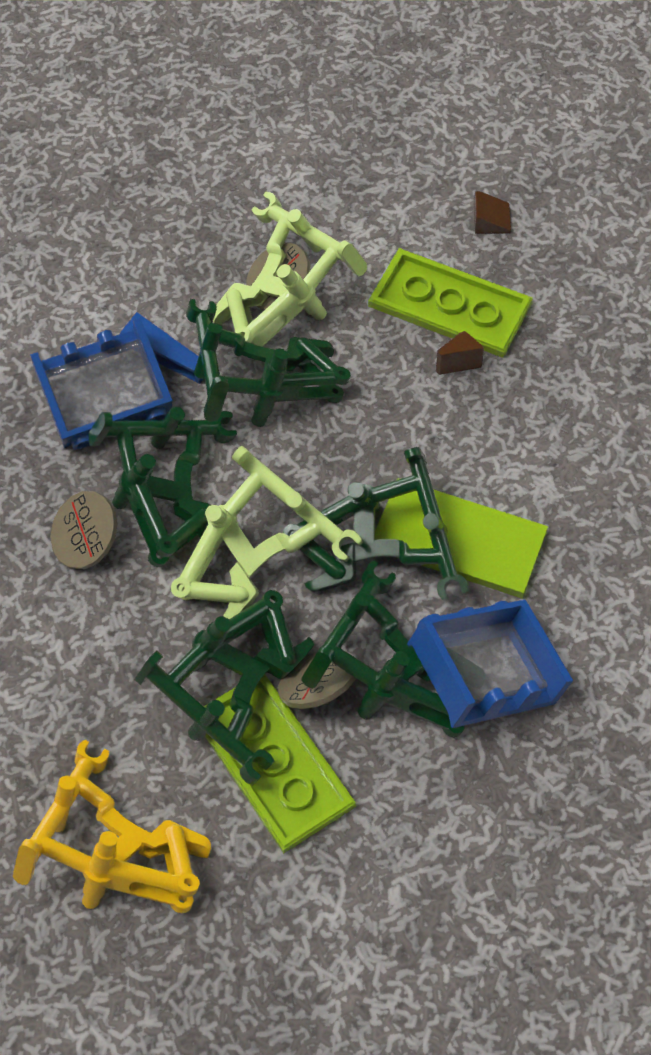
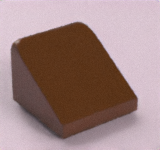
(491, 214)
(459, 354)

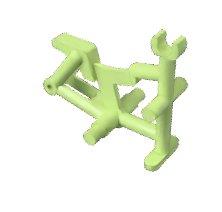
(292, 291)
(224, 526)

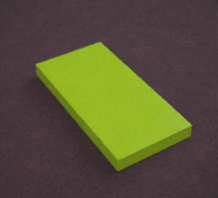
(450, 301)
(484, 542)
(300, 788)

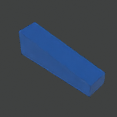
(167, 349)

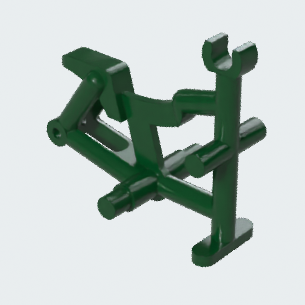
(275, 382)
(139, 487)
(363, 504)
(213, 644)
(392, 681)

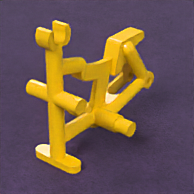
(109, 859)

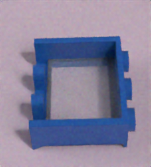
(105, 376)
(490, 661)

